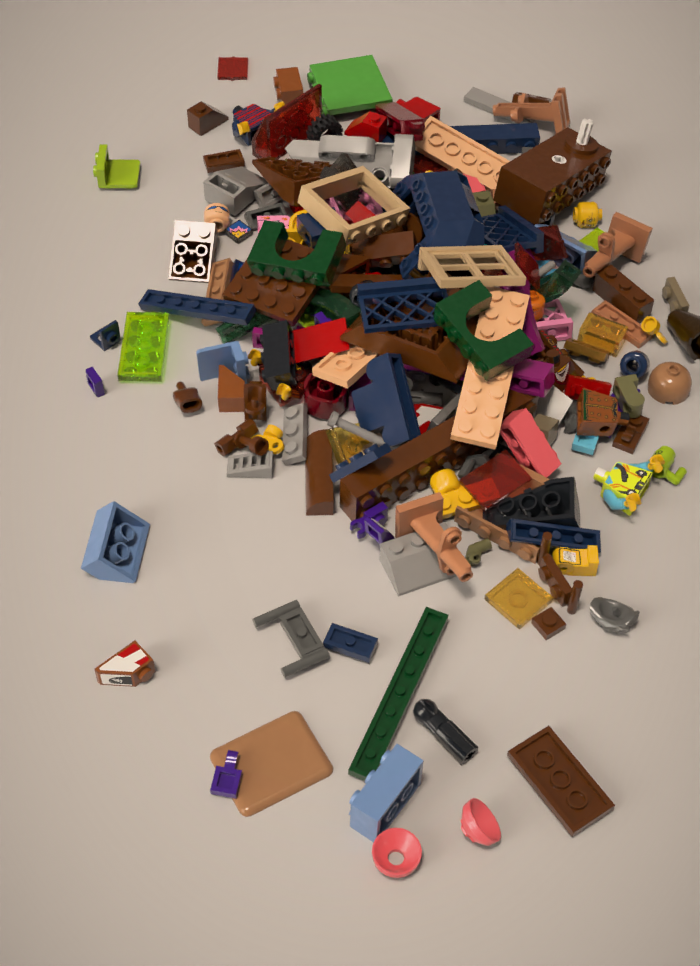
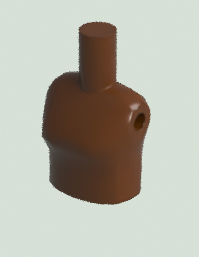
(187, 398)

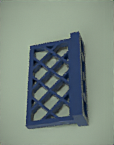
(509, 228)
(401, 292)

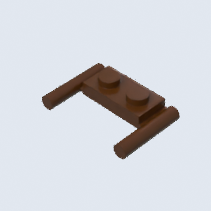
(555, 579)

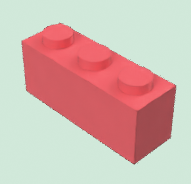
(529, 443)

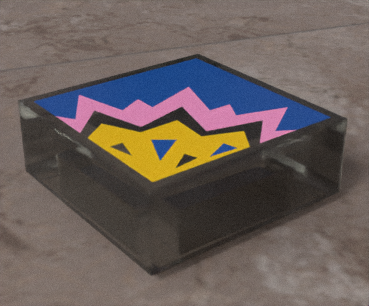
(238, 231)

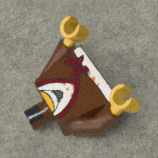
(562, 367)

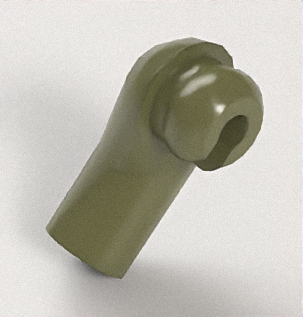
(474, 551)

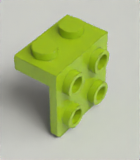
(115, 172)

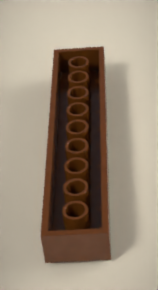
(413, 464)

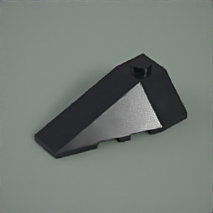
(549, 503)

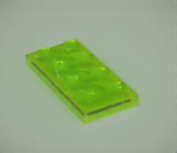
(143, 346)

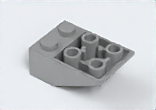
(232, 188)

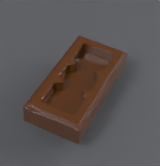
(223, 160)

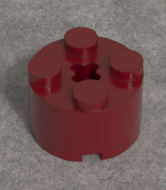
(324, 397)

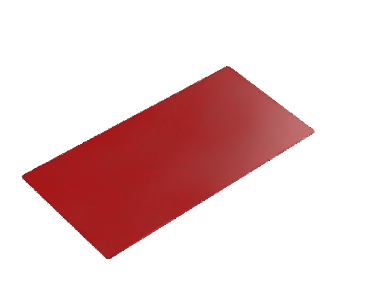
(320, 340)

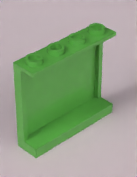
(349, 84)

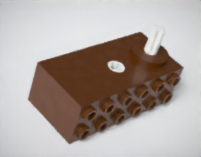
(553, 174)

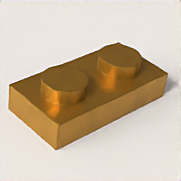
(594, 353)

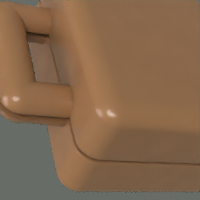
(275, 762)

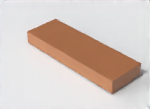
(635, 333)

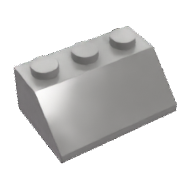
(411, 563)

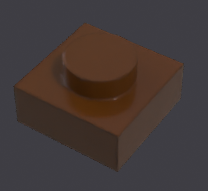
(548, 623)

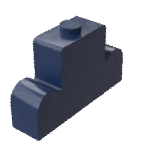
(387, 401)

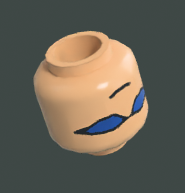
(217, 214)

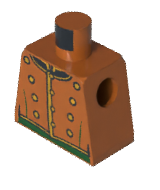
(598, 414)

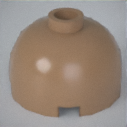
(669, 383)

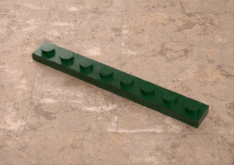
(398, 693)

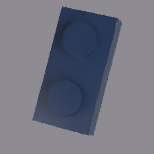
(350, 642)

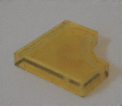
(345, 443)

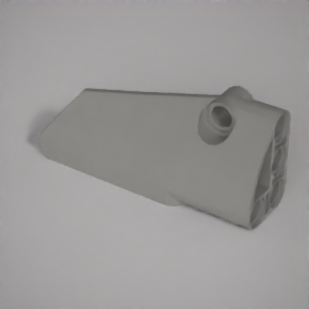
(383, 160)

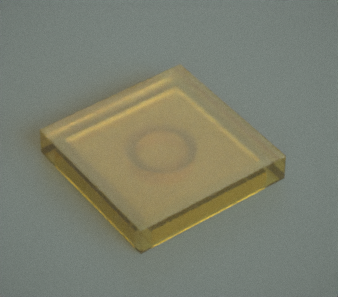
(518, 598)

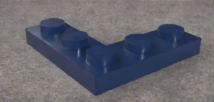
(359, 460)

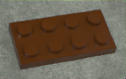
(560, 780)

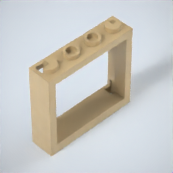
(314, 193)

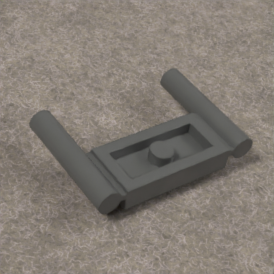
(300, 634)

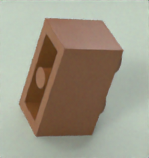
(287, 84)

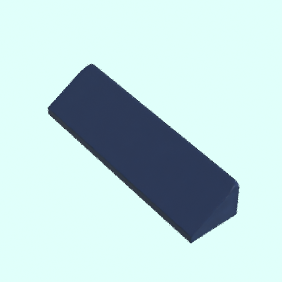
(562, 536)

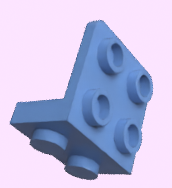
(224, 354)

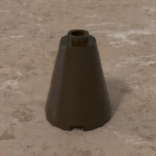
(687, 331)

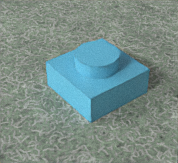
(585, 443)

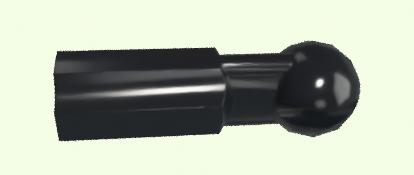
(445, 730)

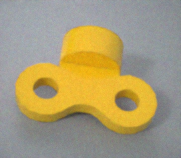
(651, 326)
(273, 435)

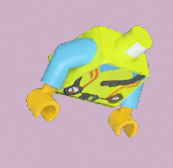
(627, 483)

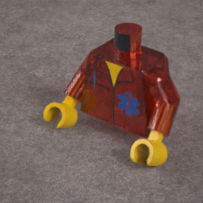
(283, 393)

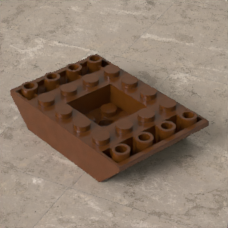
(419, 347)

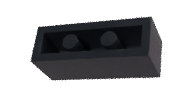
(278, 354)

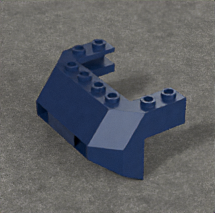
(445, 211)

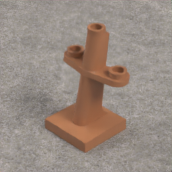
(555, 111)
(623, 238)
(424, 518)

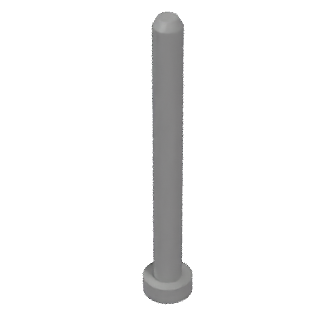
(350, 427)

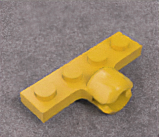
(453, 492)

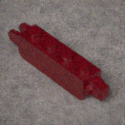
(401, 120)

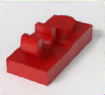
(575, 385)

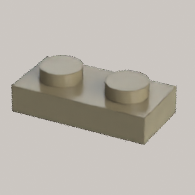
(674, 295)

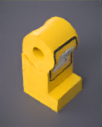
(577, 561)

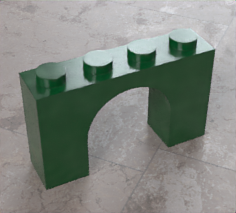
(315, 268)
(488, 357)

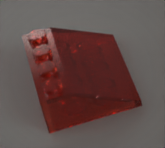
(287, 124)

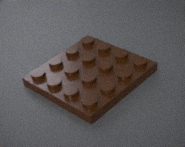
(271, 296)

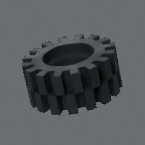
(321, 125)

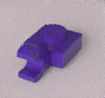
(378, 513)
(227, 778)

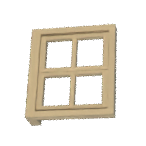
(470, 258)

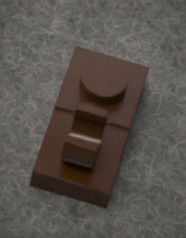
(630, 435)

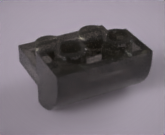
(342, 164)

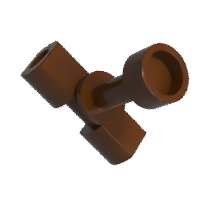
(241, 439)

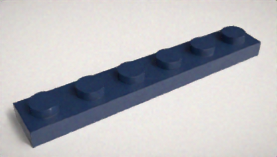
(197, 307)

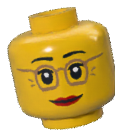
(587, 214)

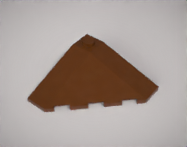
(289, 175)

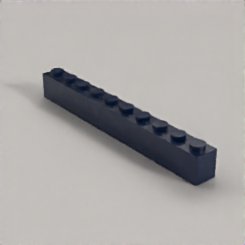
(496, 137)

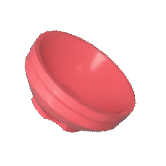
(479, 823)
(399, 841)

